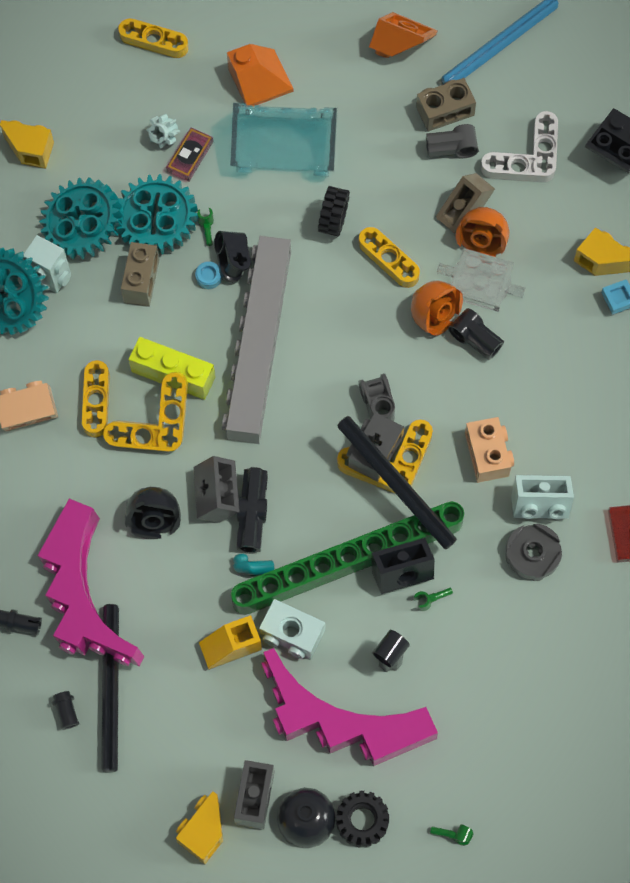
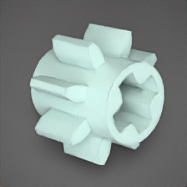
(163, 130)

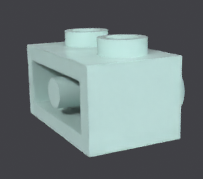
(51, 262)
(542, 496)

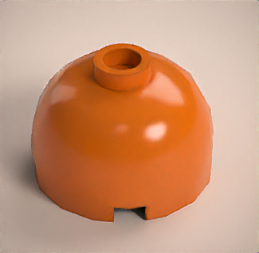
(483, 231)
(435, 306)

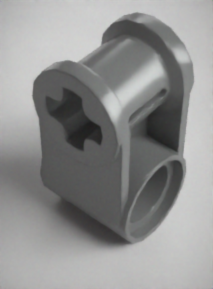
(377, 396)

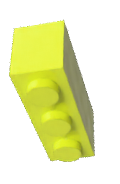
(157, 361)

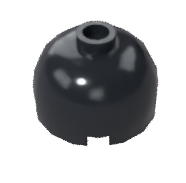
(152, 512)
(306, 817)

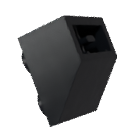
(613, 140)

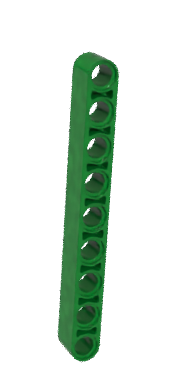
(332, 557)

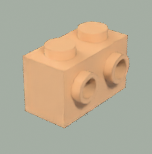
(26, 406)
(488, 449)

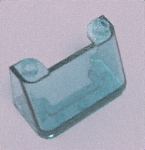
(283, 139)

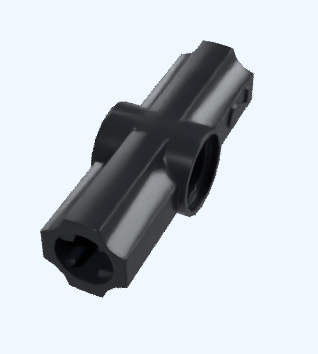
(252, 510)

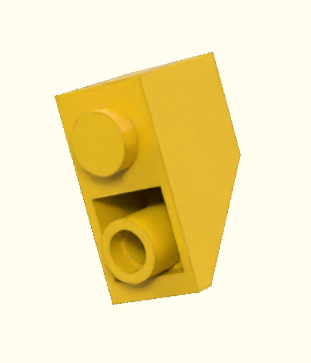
(29, 143)
(602, 254)
(231, 642)
(203, 831)

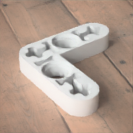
(531, 162)

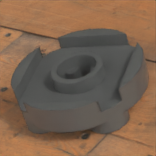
(531, 536)

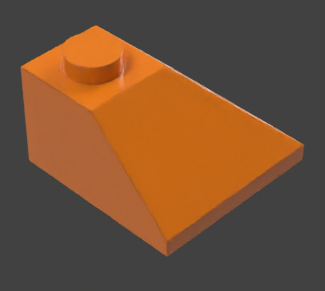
(398, 33)
(258, 74)

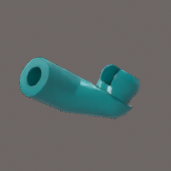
(242, 565)

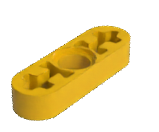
(145, 29)
(388, 246)
(90, 388)

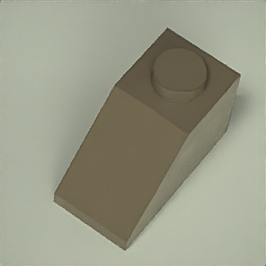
(468, 194)

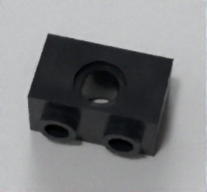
(403, 565)

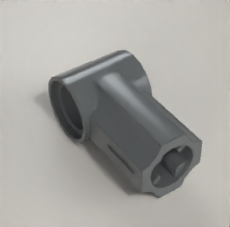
(460, 141)

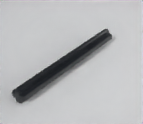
(397, 482)
(110, 674)

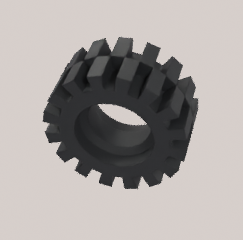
(333, 211)
(369, 802)

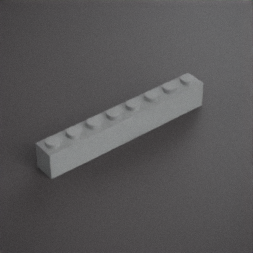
(258, 340)

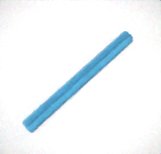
(501, 41)

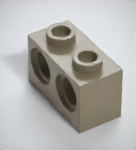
(448, 109)
(140, 274)

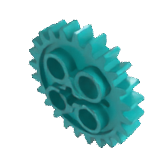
(180, 215)
(81, 217)
(27, 295)

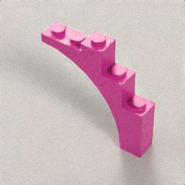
(66, 557)
(381, 735)

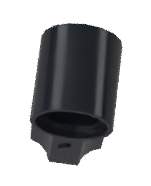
(471, 329)
(391, 651)

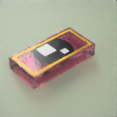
(189, 154)

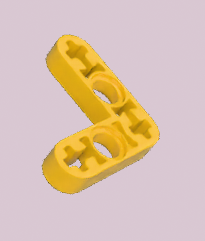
(156, 430)
(406, 469)

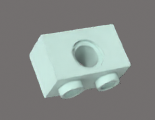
(283, 616)

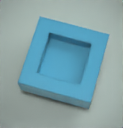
(617, 296)

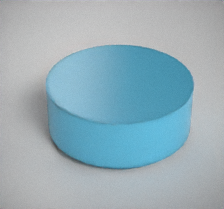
(208, 275)

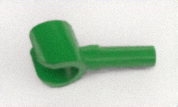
(206, 223)
(431, 597)
(462, 836)

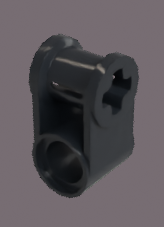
(232, 254)

